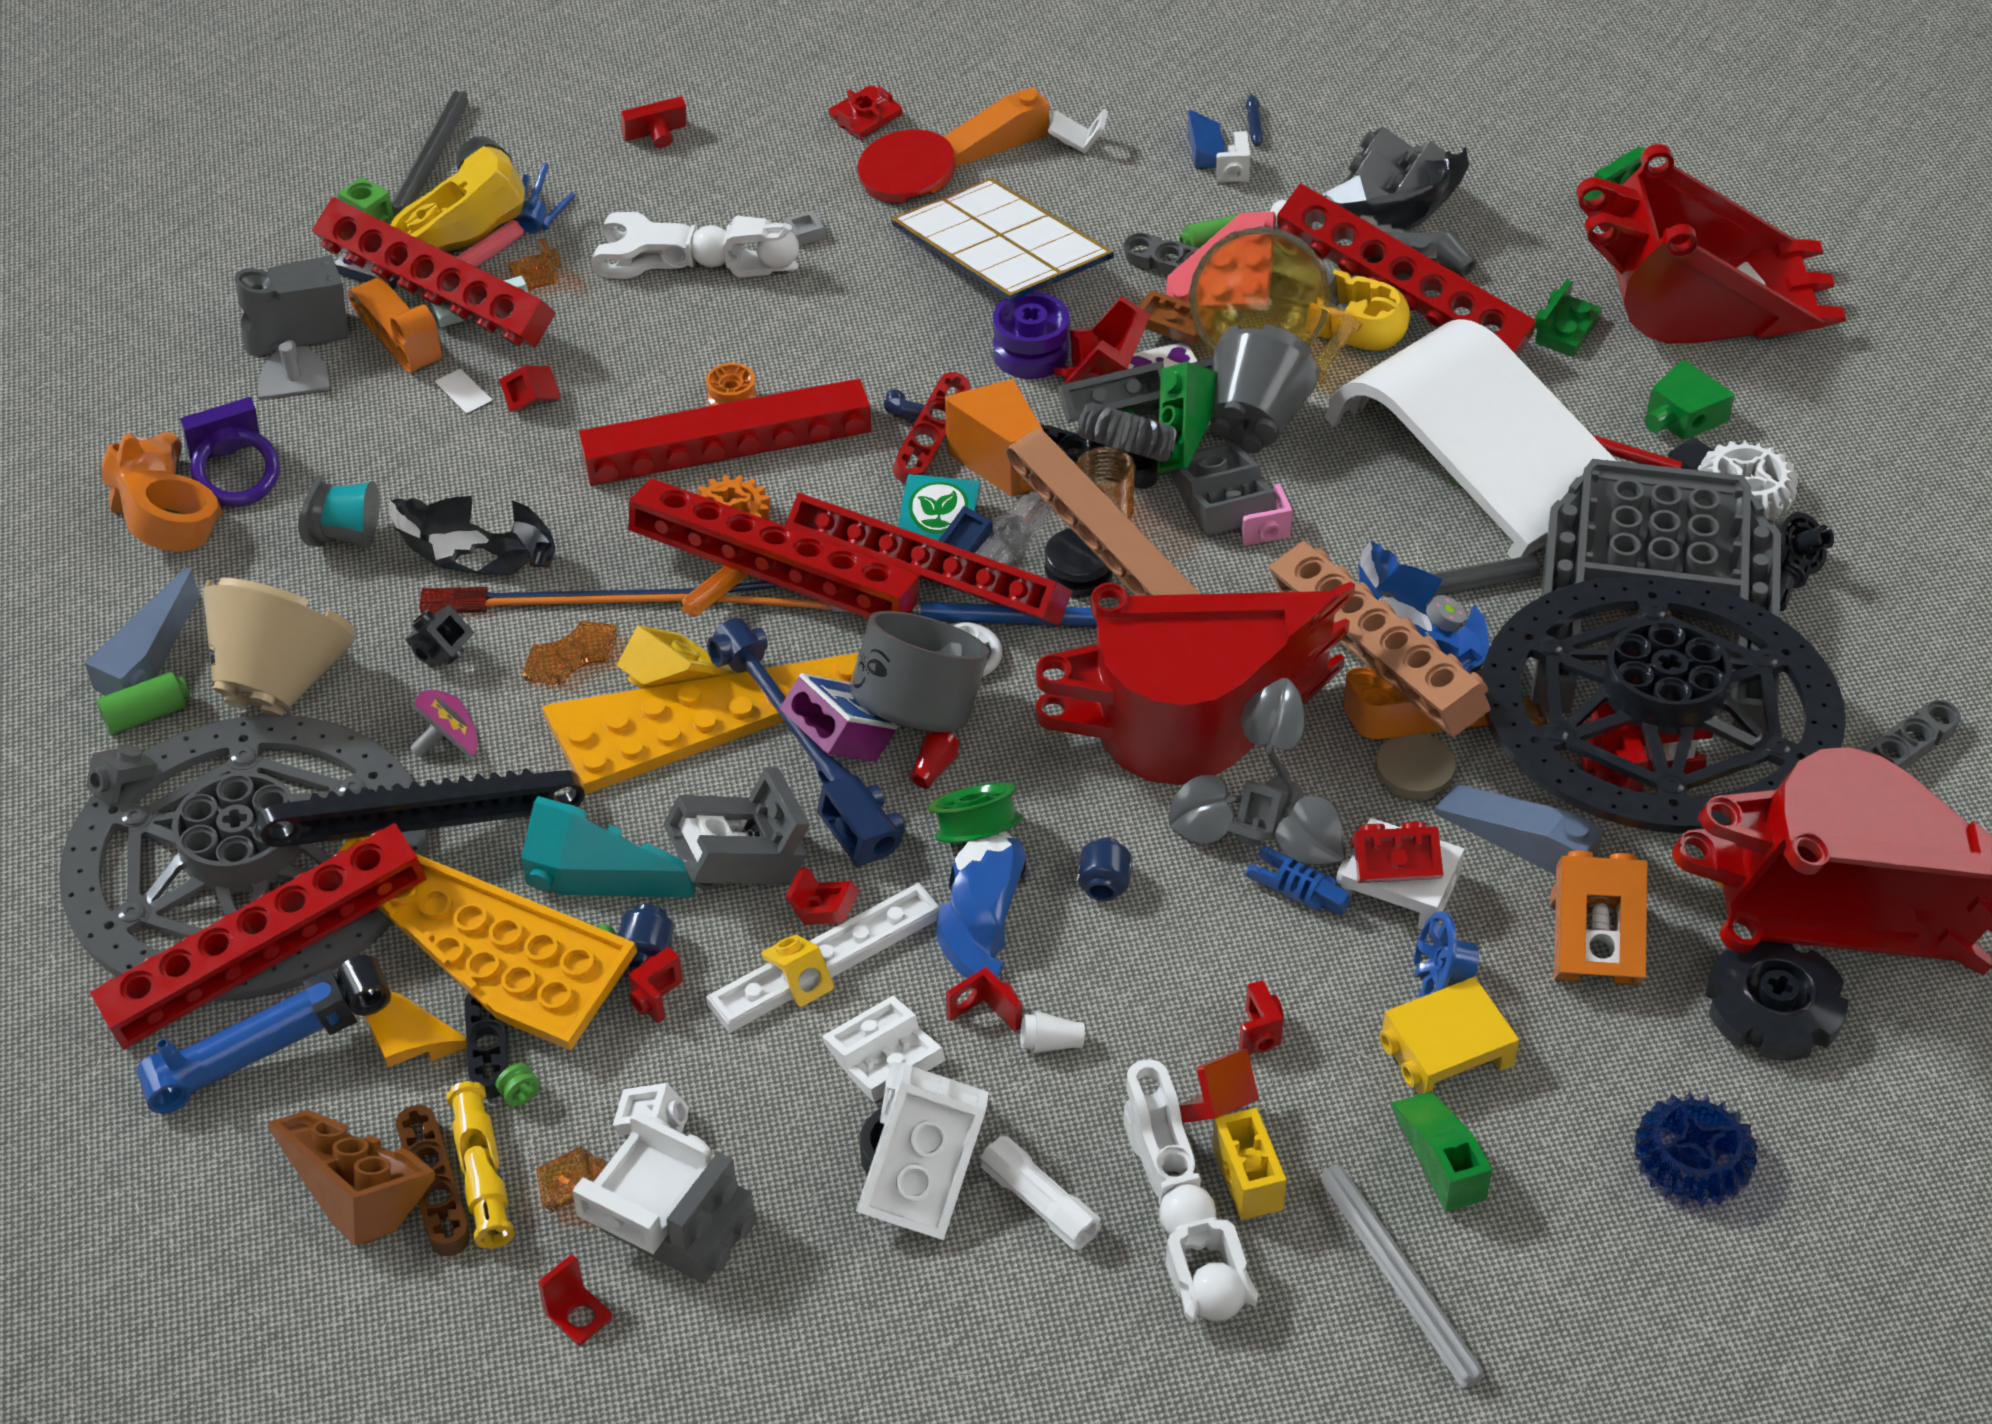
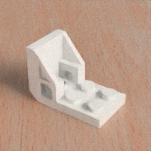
(922, 1149)

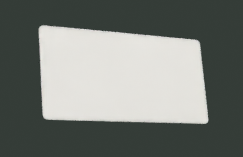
(463, 390)

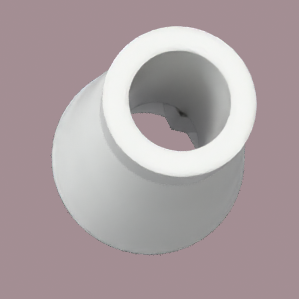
(1050, 1033)

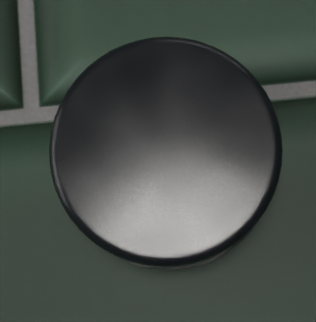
(1074, 564)

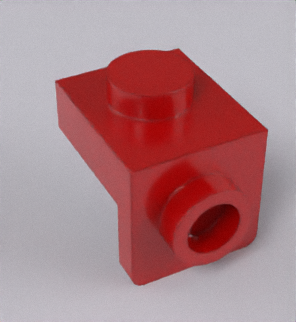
(1082, 343)
(820, 901)
(652, 981)
(1265, 1022)

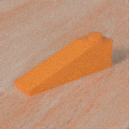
(1001, 126)

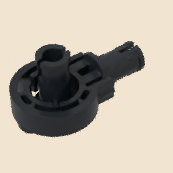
(1800, 539)

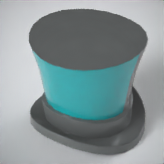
(339, 513)

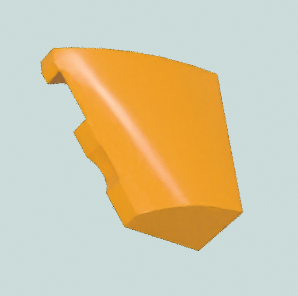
(408, 1031)

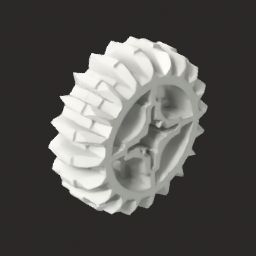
(1766, 472)

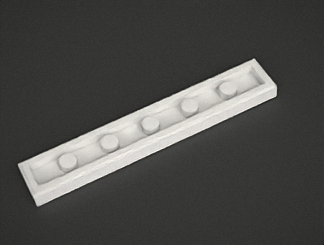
(841, 949)

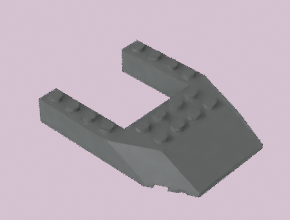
(1666, 526)

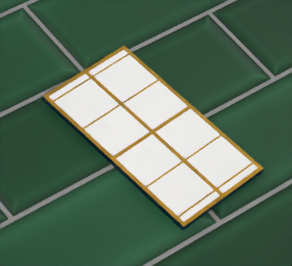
(1002, 239)

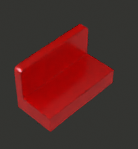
(1225, 1087)

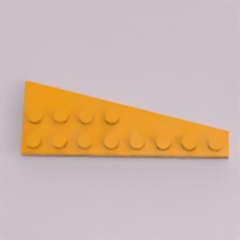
(654, 726)

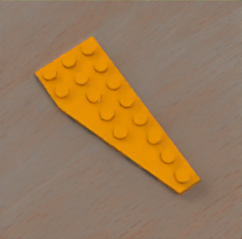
(510, 952)

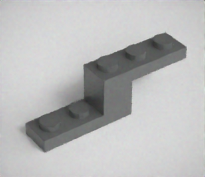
(1121, 390)

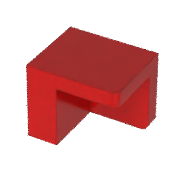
(529, 386)

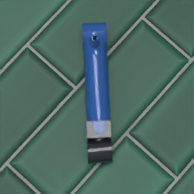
(326, 1003)

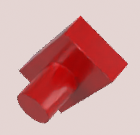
(654, 121)

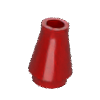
(935, 756)

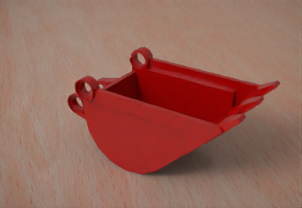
(1680, 256)
(1180, 668)
(1848, 862)

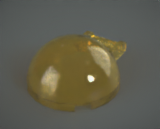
(1269, 280)

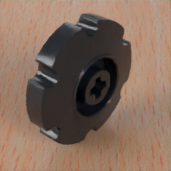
(1777, 1000)

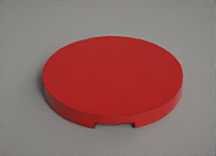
(906, 165)

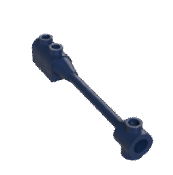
(845, 803)

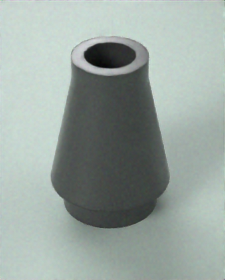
(1453, 253)

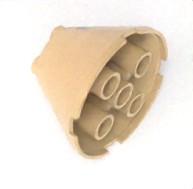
(268, 643)

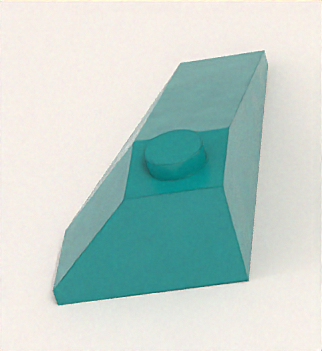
(581, 858)

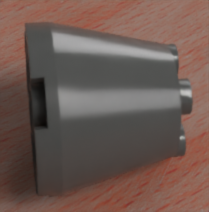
(1259, 384)

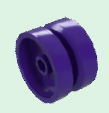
(1031, 335)

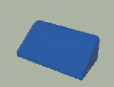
(1204, 139)

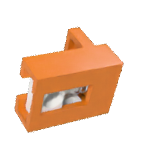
(1603, 886)

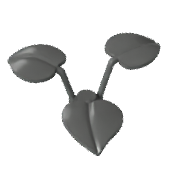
(1313, 823)

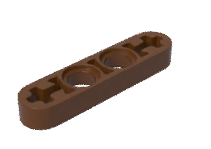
(443, 1180)

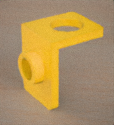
(793, 957)

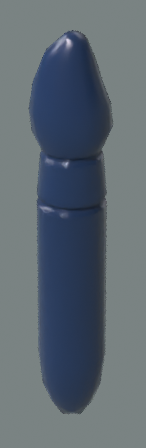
(1254, 120)

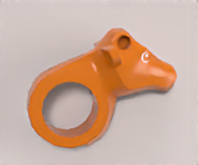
(146, 482)

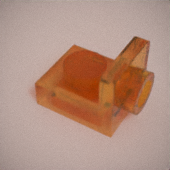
(537, 269)
(562, 1174)

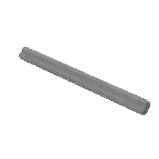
(1402, 1277)

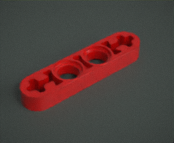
(928, 426)

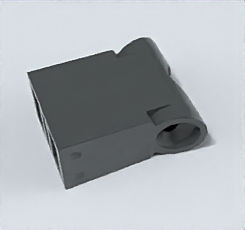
(291, 303)

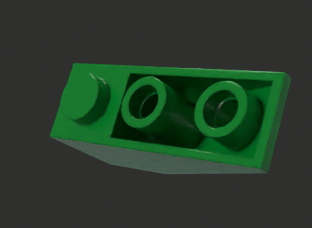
(1187, 406)
(1444, 1150)

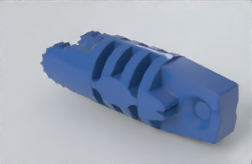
(1299, 882)

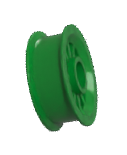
(975, 812)

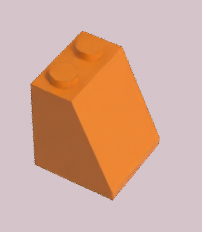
(983, 426)

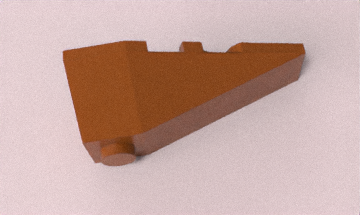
(352, 1178)

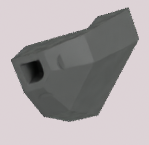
(1391, 164)

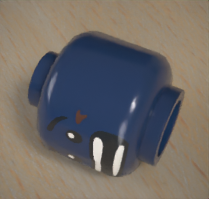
(1104, 869)

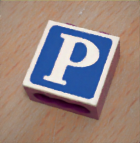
(835, 720)

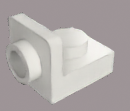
(1235, 163)
(651, 1101)

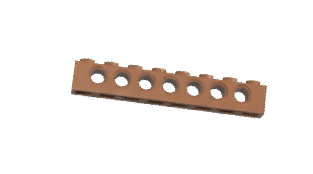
(1390, 644)

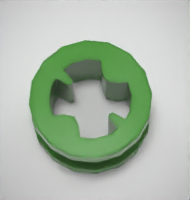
(517, 1084)

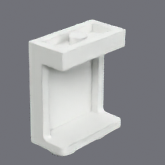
(1418, 895)
(643, 1182)

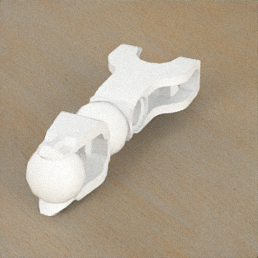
(676, 245)
(1185, 1208)

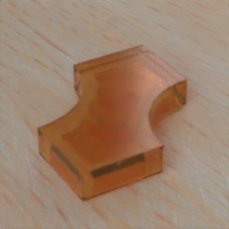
(584, 646)

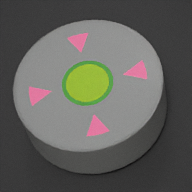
(1445, 613)

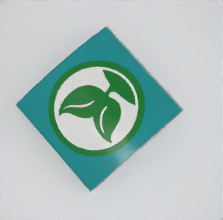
(934, 502)

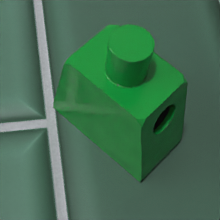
(1688, 402)

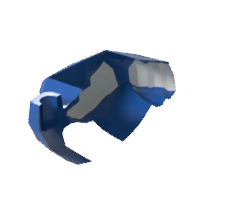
(1411, 593)
(984, 883)

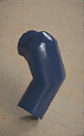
(896, 405)

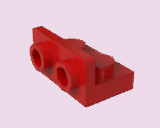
(1397, 853)

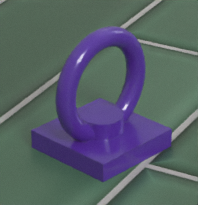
(221, 433)

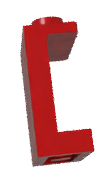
(1118, 339)

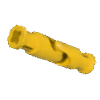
(483, 1187)

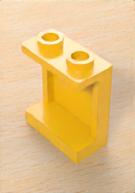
(1447, 1035)

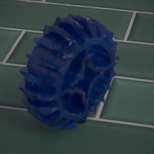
(1689, 1162)

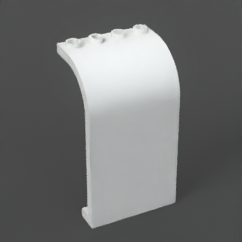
(1483, 423)

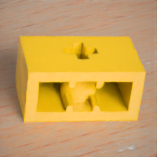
(1249, 1164)

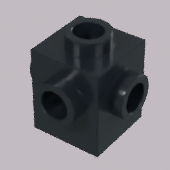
(439, 636)

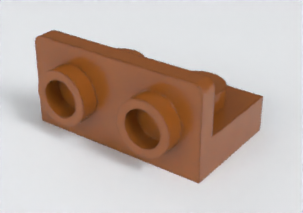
(1170, 317)

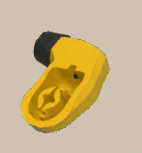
(468, 203)

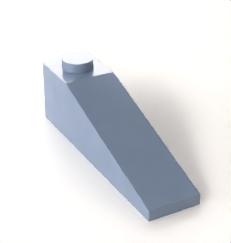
(145, 640)
(1520, 826)

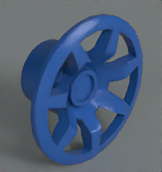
(1448, 958)

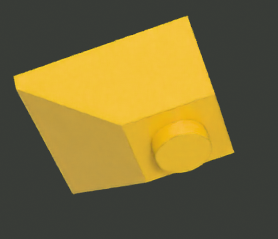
(665, 658)

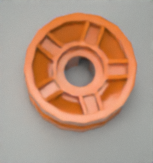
(730, 383)

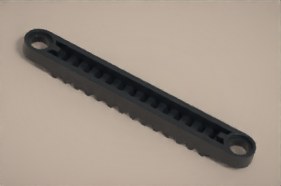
(415, 806)

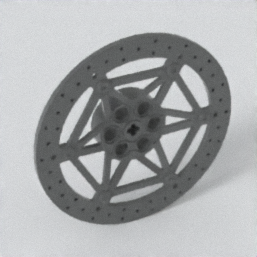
(220, 840)

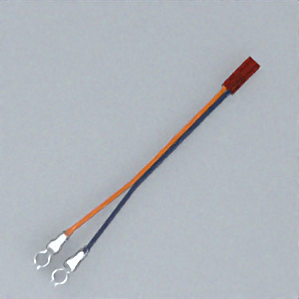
(479, 598)

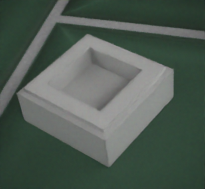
(807, 227)

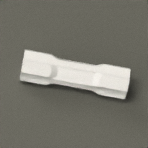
(1063, 1212)

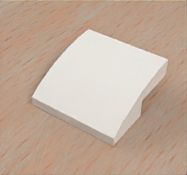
(878, 1038)

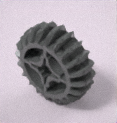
(1127, 432)

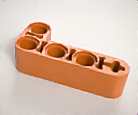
(403, 331)
(1382, 711)

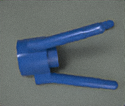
(534, 210)

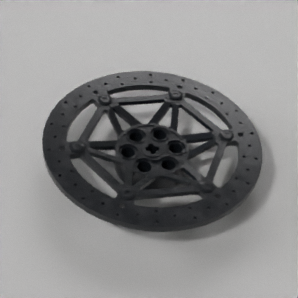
(1662, 680)

